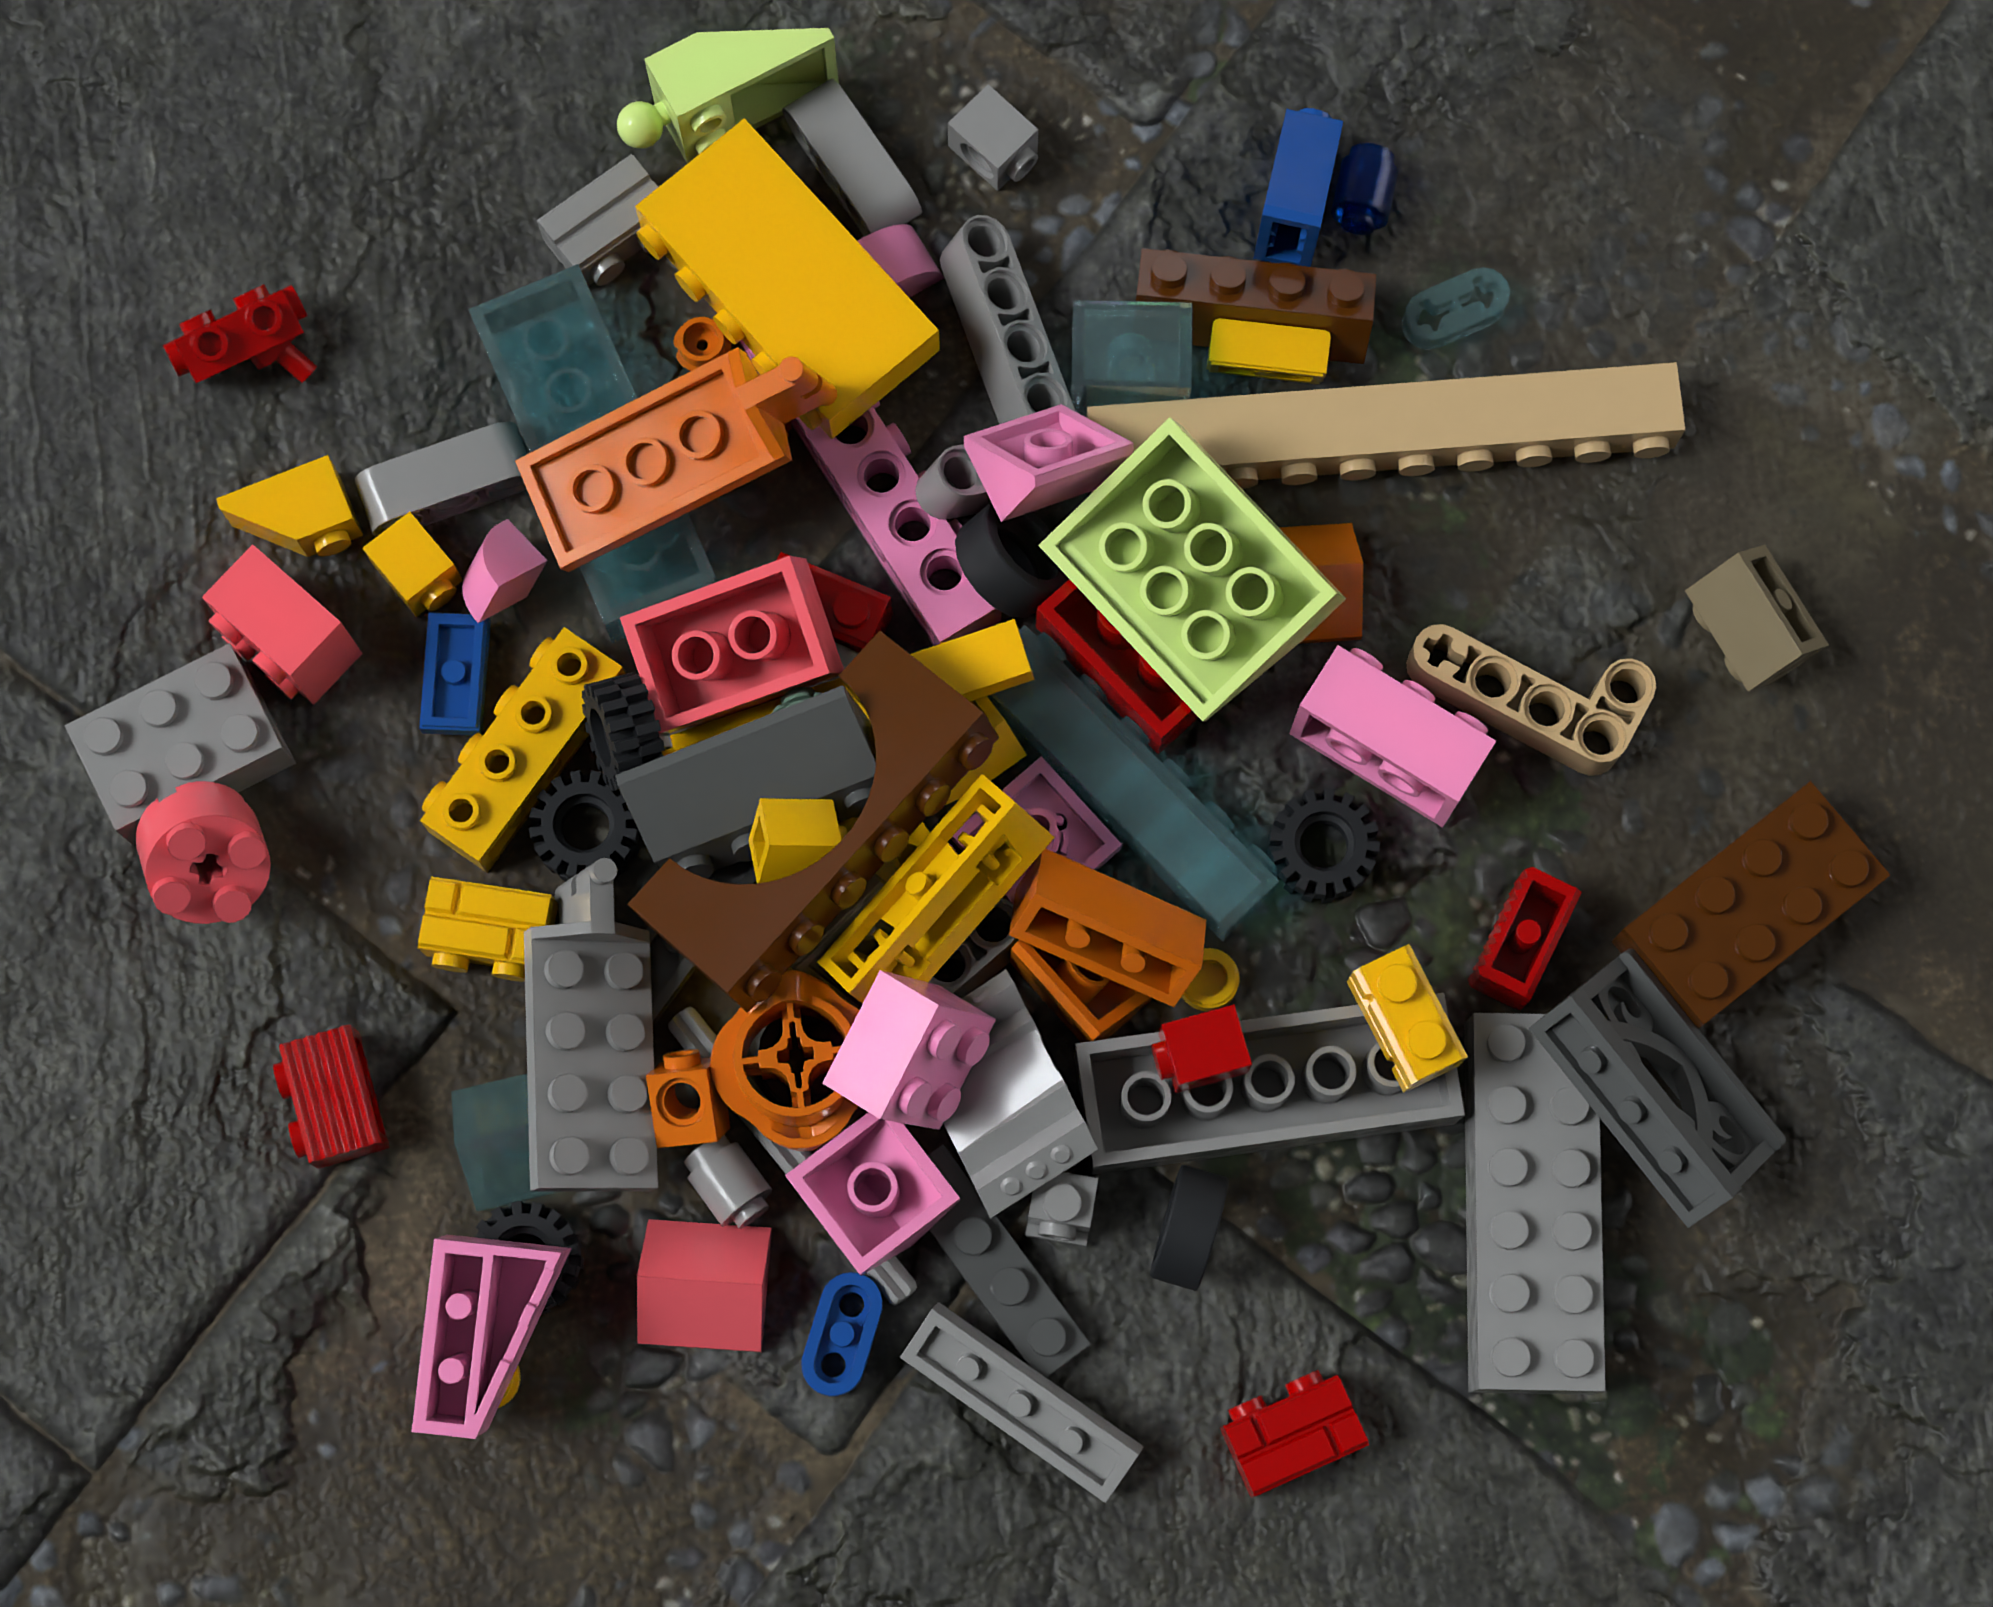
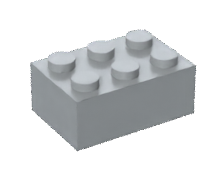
(178, 730)

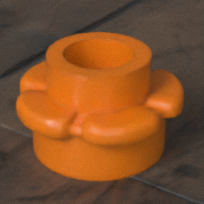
(692, 333)

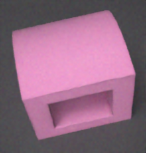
(903, 257)
(501, 572)

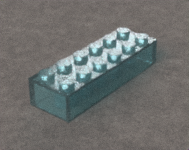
(558, 377)

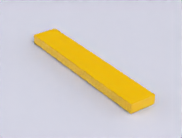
(970, 664)

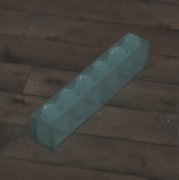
(1135, 791)

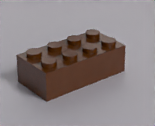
(1753, 904)

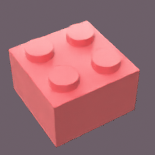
(288, 630)

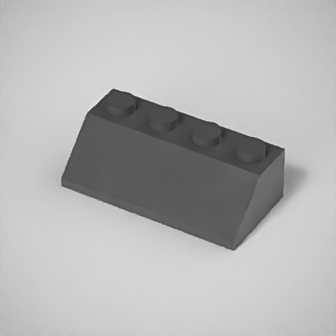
(706, 796)

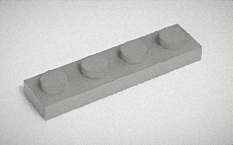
(1021, 1402)

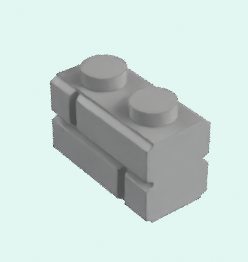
(600, 222)

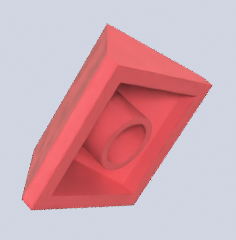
(703, 1285)

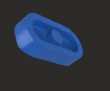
(841, 1334)

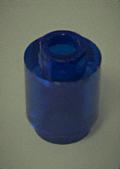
(1365, 189)

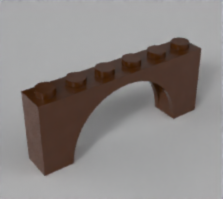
(754, 932)

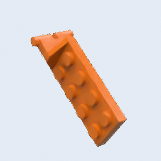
(667, 453)

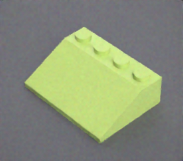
(1191, 570)

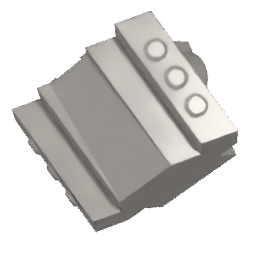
(1014, 1108)

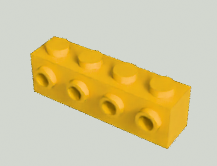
(519, 753)

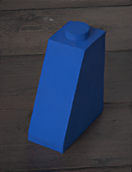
(1298, 187)

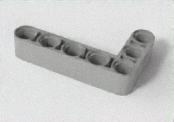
(978, 271)

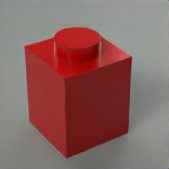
(1202, 1049)

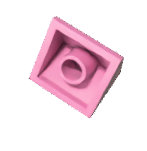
(1044, 459)
(873, 1190)

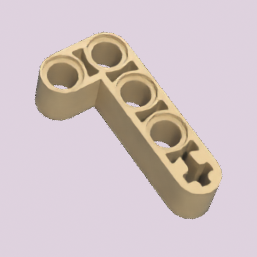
(1525, 687)

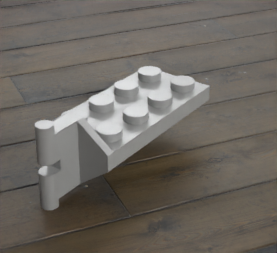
(589, 1044)

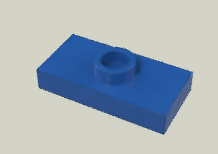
(454, 674)

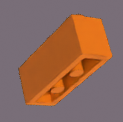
(1108, 927)

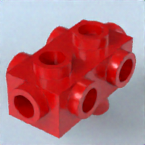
(256, 330)

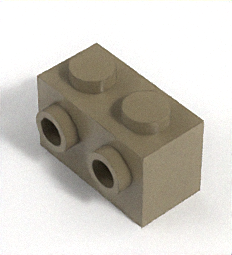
(1755, 618)

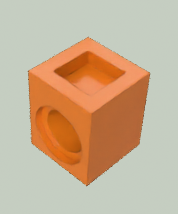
(674, 1122)

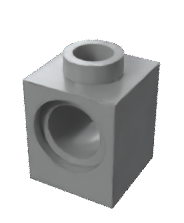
(994, 138)

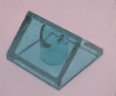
(1130, 352)
(494, 1141)

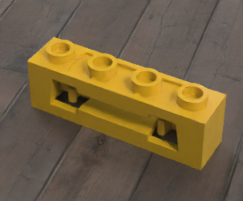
(940, 893)

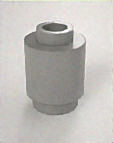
(728, 1182)

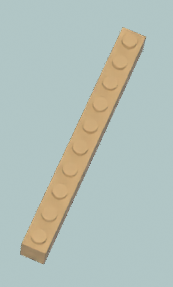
(1423, 423)

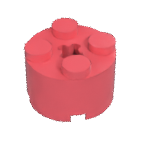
(203, 854)

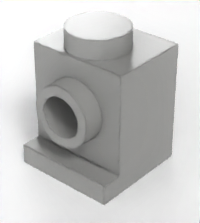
(1063, 1209)

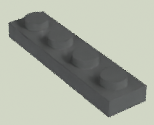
(1004, 1277)

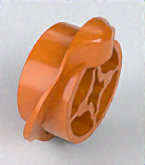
(804, 1125)

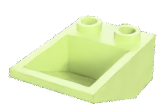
(726, 76)

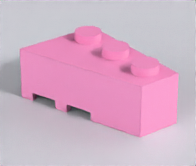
(477, 1326)

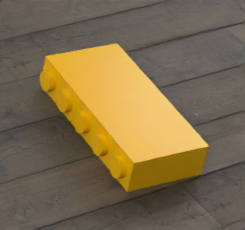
(785, 274)

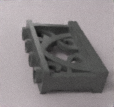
(1689, 1155)

